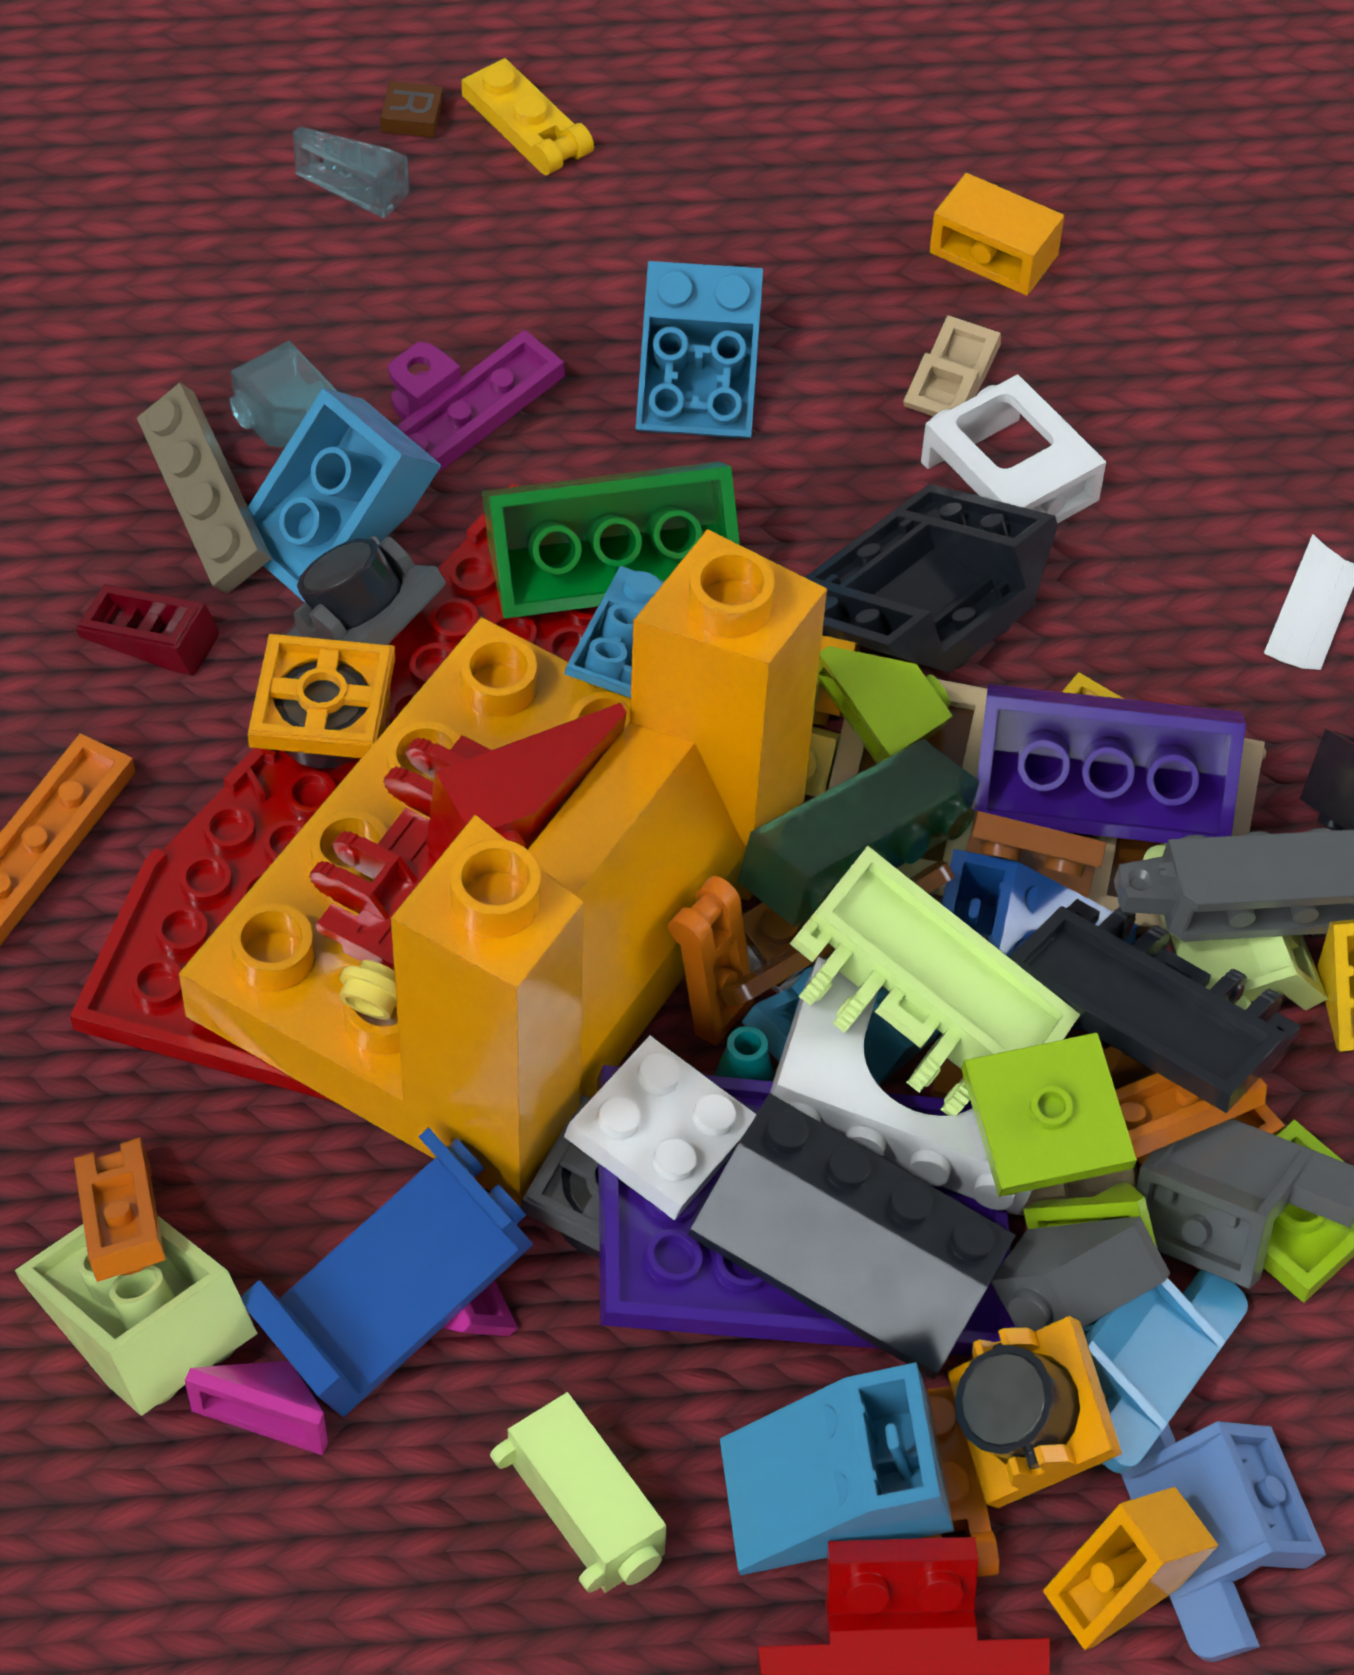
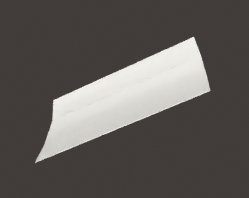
(1312, 608)

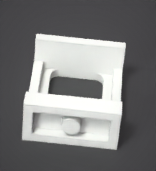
(1052, 481)

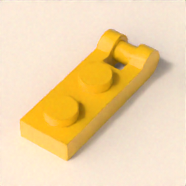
(526, 117)

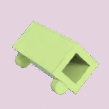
(585, 1494)

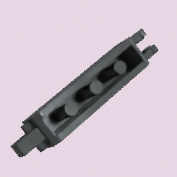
(1245, 884)

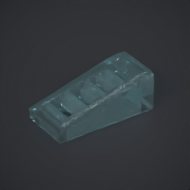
(352, 169)

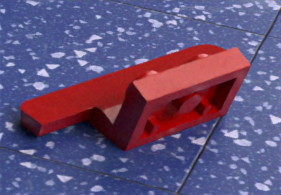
(904, 1613)

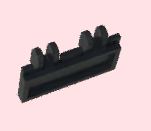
(1157, 1003)

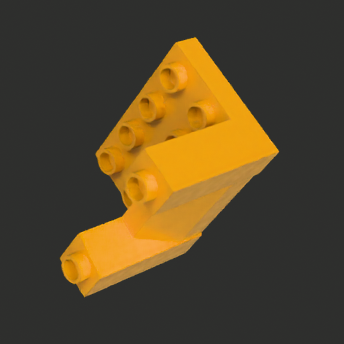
(553, 956)

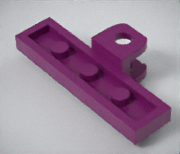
(455, 412)

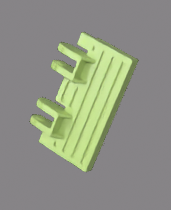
(934, 971)

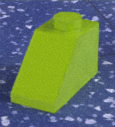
(884, 699)

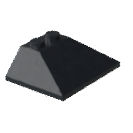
(937, 577)

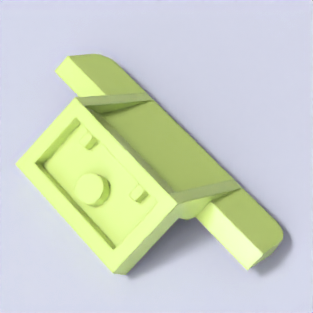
(1267, 962)

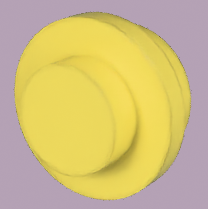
(369, 989)

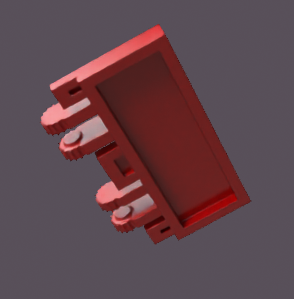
(394, 863)

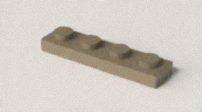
(203, 488)

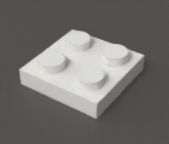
(660, 1127)

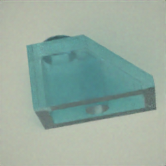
(275, 393)

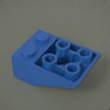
(1007, 899)

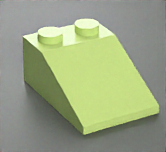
(142, 1326)

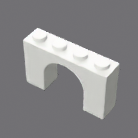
(830, 1081)

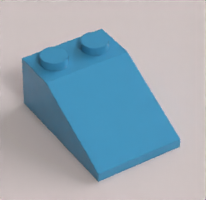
(337, 482)

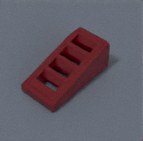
(179, 648)

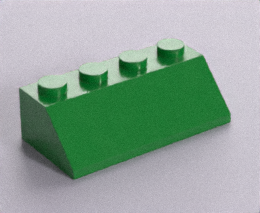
(566, 539)

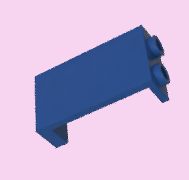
(394, 1278)

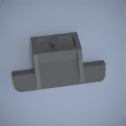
(1224, 1187)

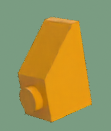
(1129, 1565)

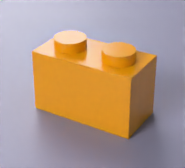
(996, 233)

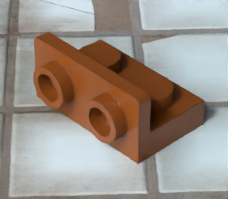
(1051, 852)

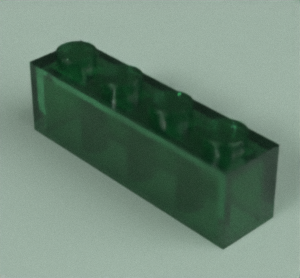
(891, 807)

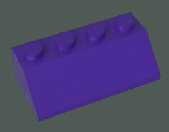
(1109, 764)

